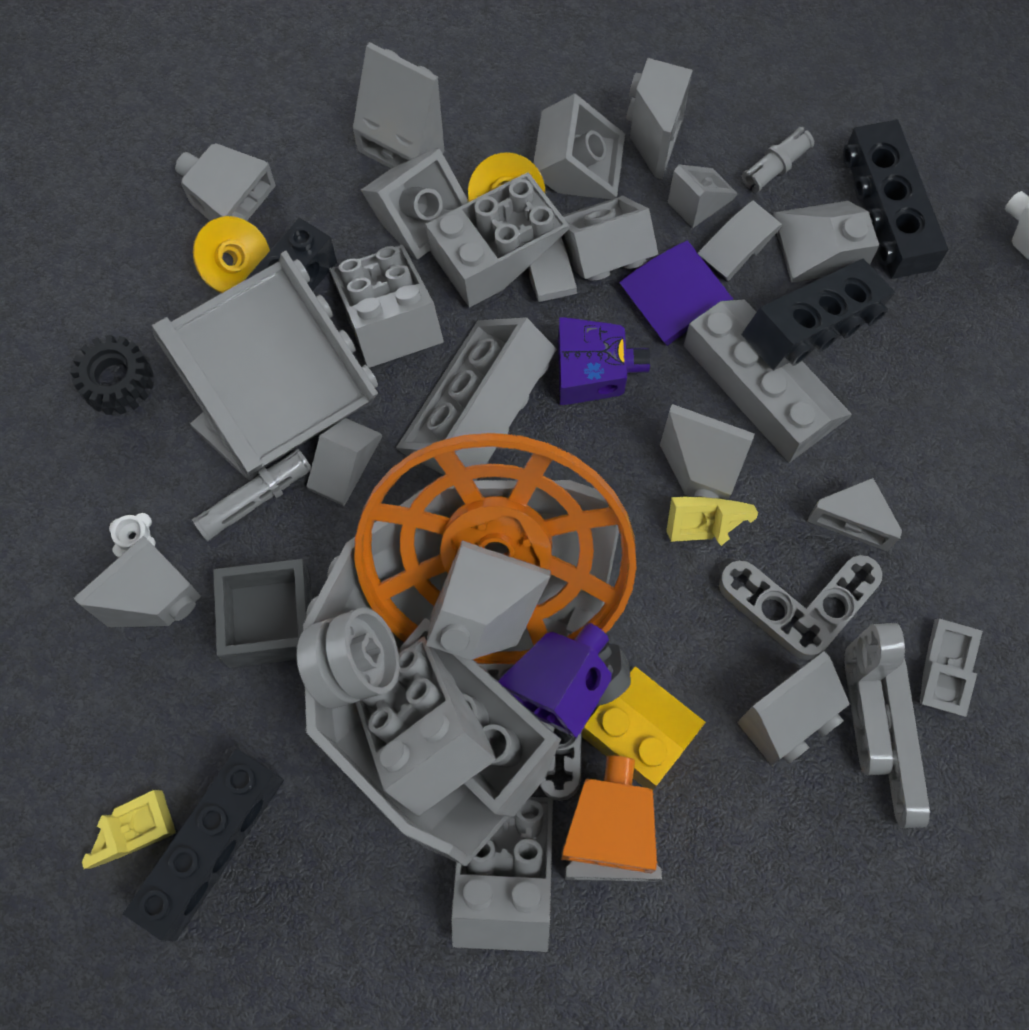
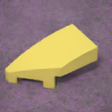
(706, 518)
(131, 829)

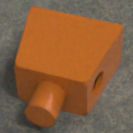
(614, 822)

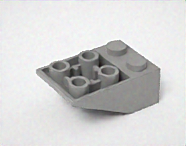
(396, 109)
(495, 237)
(387, 305)
(423, 732)
(506, 887)

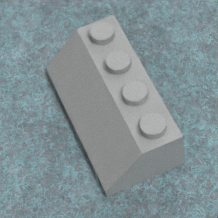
(481, 388)
(785, 403)
(517, 737)

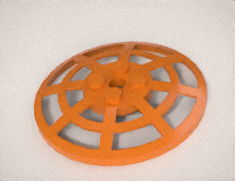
(495, 520)

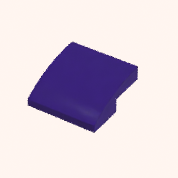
(674, 290)

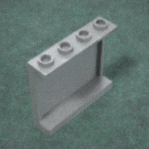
(267, 364)

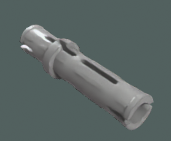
(245, 499)

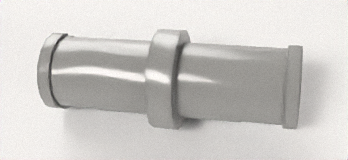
(778, 159)

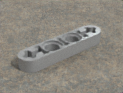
(907, 774)

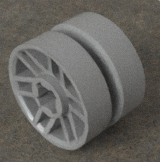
(348, 658)

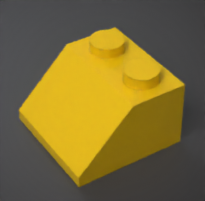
(643, 726)

